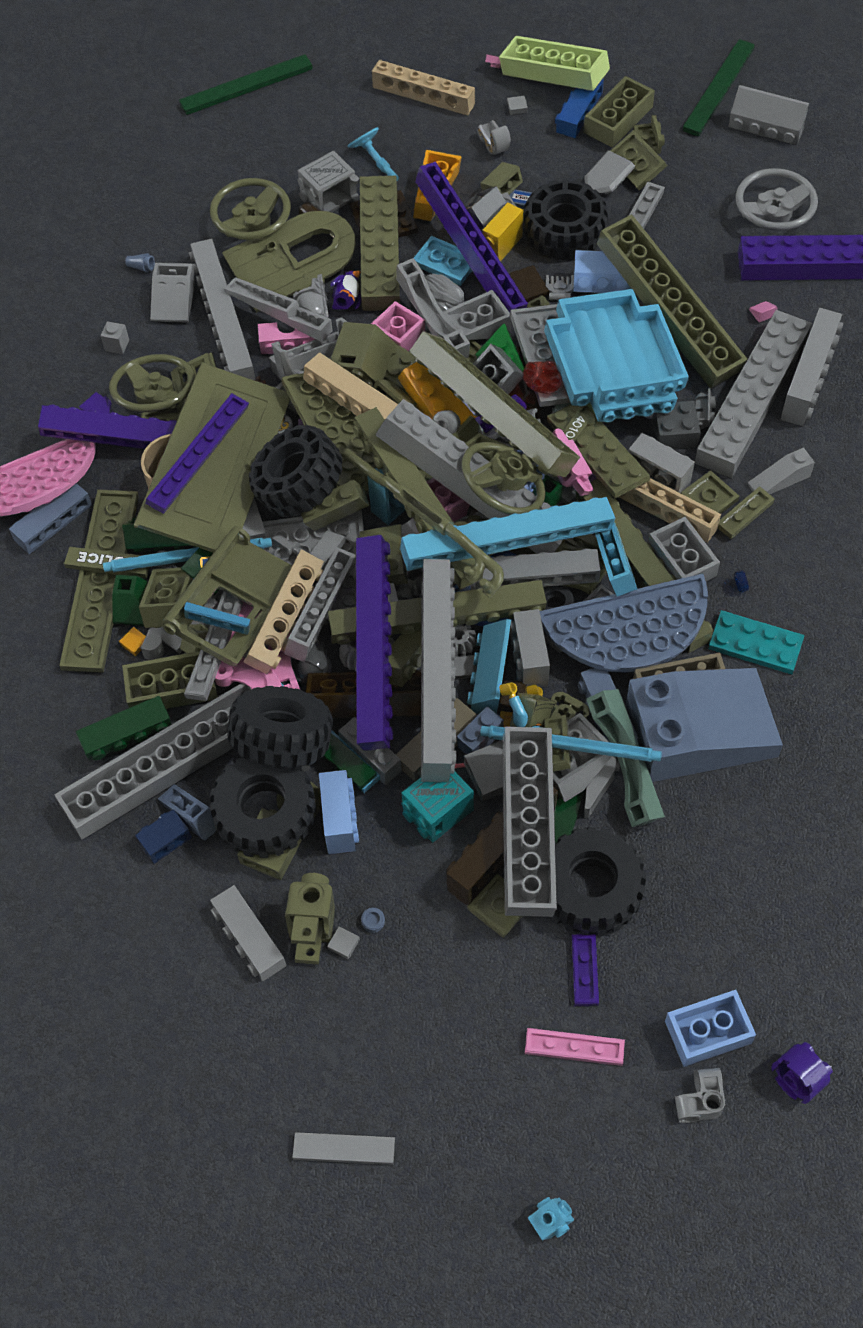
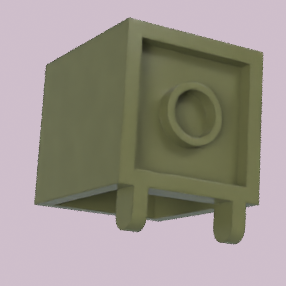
(363, 351)

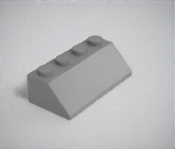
(768, 115)

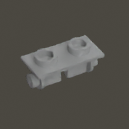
(705, 403)

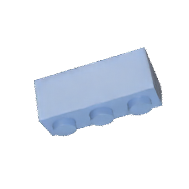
(596, 273)

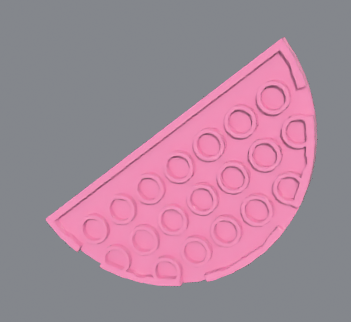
(43, 475)

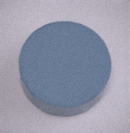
(373, 920)

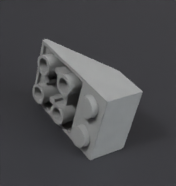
(172, 292)

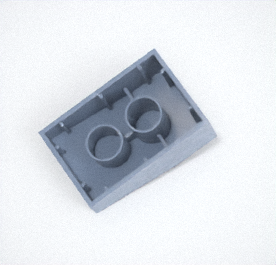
(702, 720)

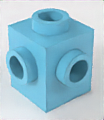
(551, 1218)

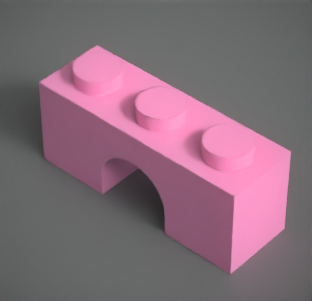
(270, 334)

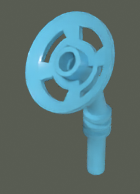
(365, 142)

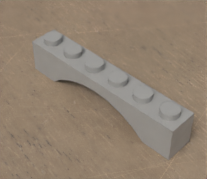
(417, 290)

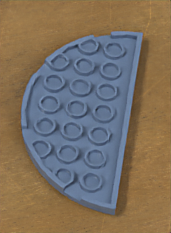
(630, 629)

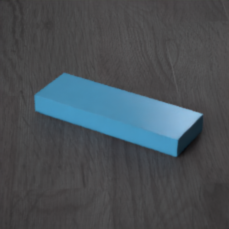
(217, 618)

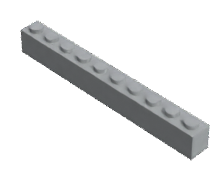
(222, 311)

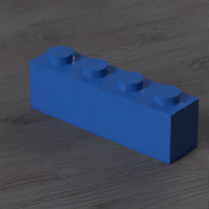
(573, 112)

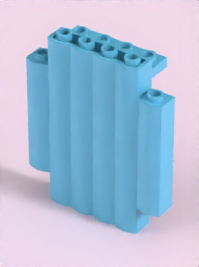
(616, 355)

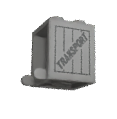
(328, 183)

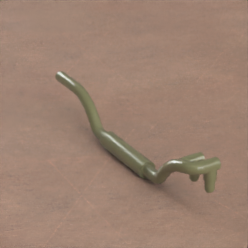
(438, 522)

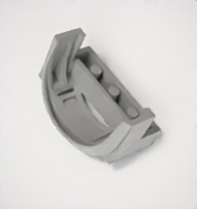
(293, 360)

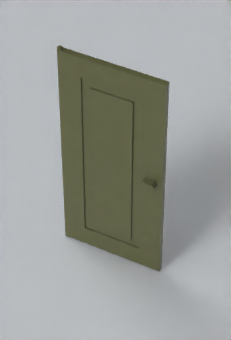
(220, 490)

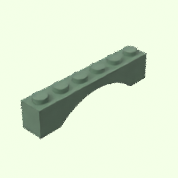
(640, 795)

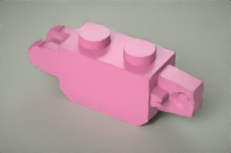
(580, 472)

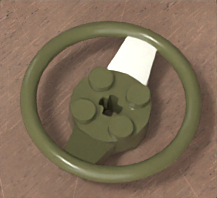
(251, 216)
(151, 390)
(507, 471)

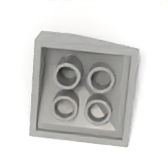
(583, 764)

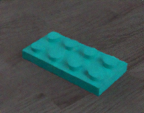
(756, 642)

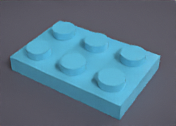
(443, 259)

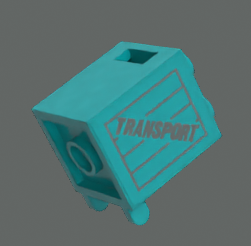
(437, 805)

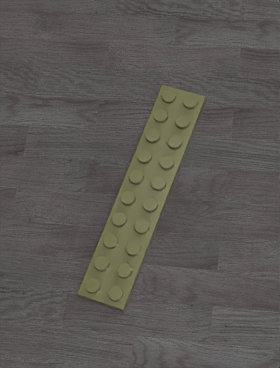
(91, 611)

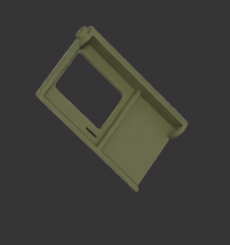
(244, 573)

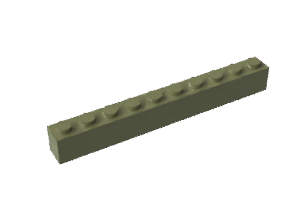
(404, 472)
(643, 562)
(469, 605)

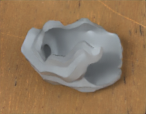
(444, 291)

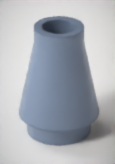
(141, 262)

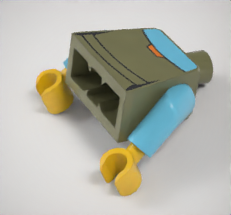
(528, 708)

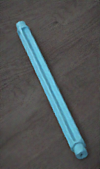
(165, 557)
(587, 745)

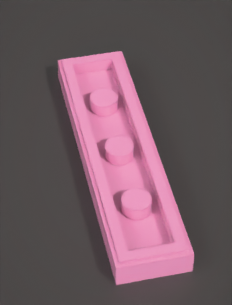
(574, 1046)

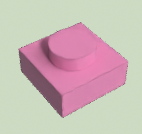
(493, 60)

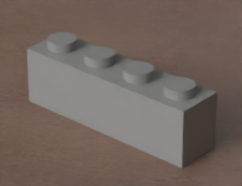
(248, 933)

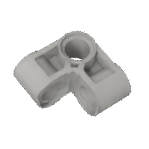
(708, 1087)

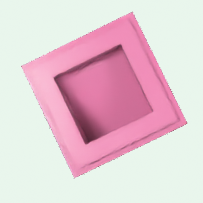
(763, 311)

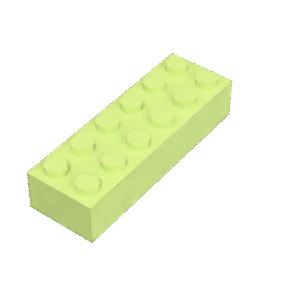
(554, 62)

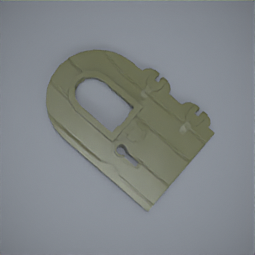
(278, 268)

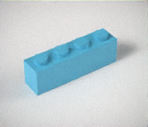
(616, 561)

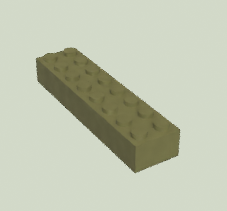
(379, 242)

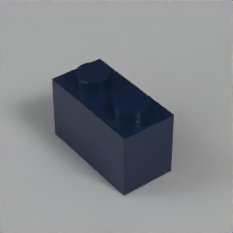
(163, 836)

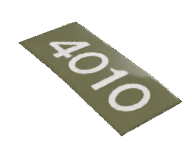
(576, 425)

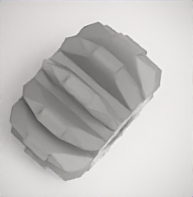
(464, 640)

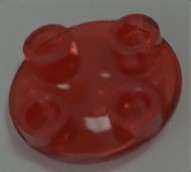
(542, 377)

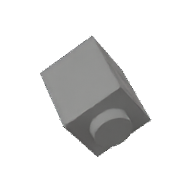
(115, 337)

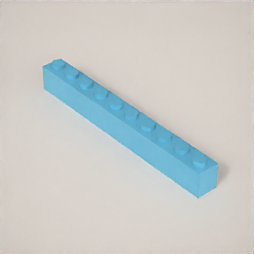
(511, 532)

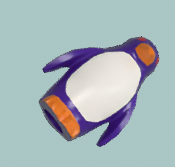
(346, 290)

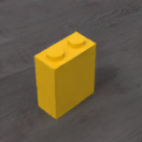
(504, 230)

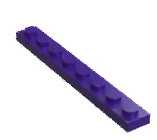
(196, 453)

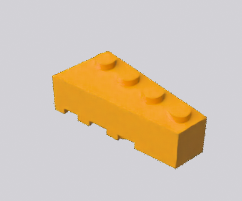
(450, 167)
(430, 393)

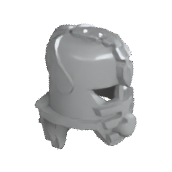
(313, 297)

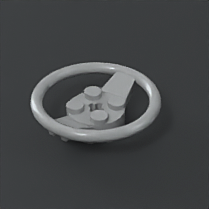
(776, 206)

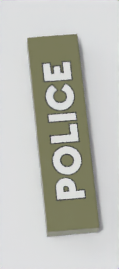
(93, 561)

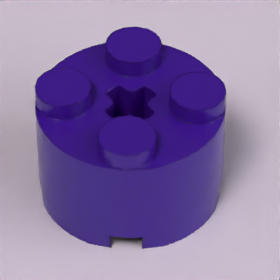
(802, 1072)

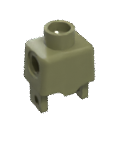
(305, 905)

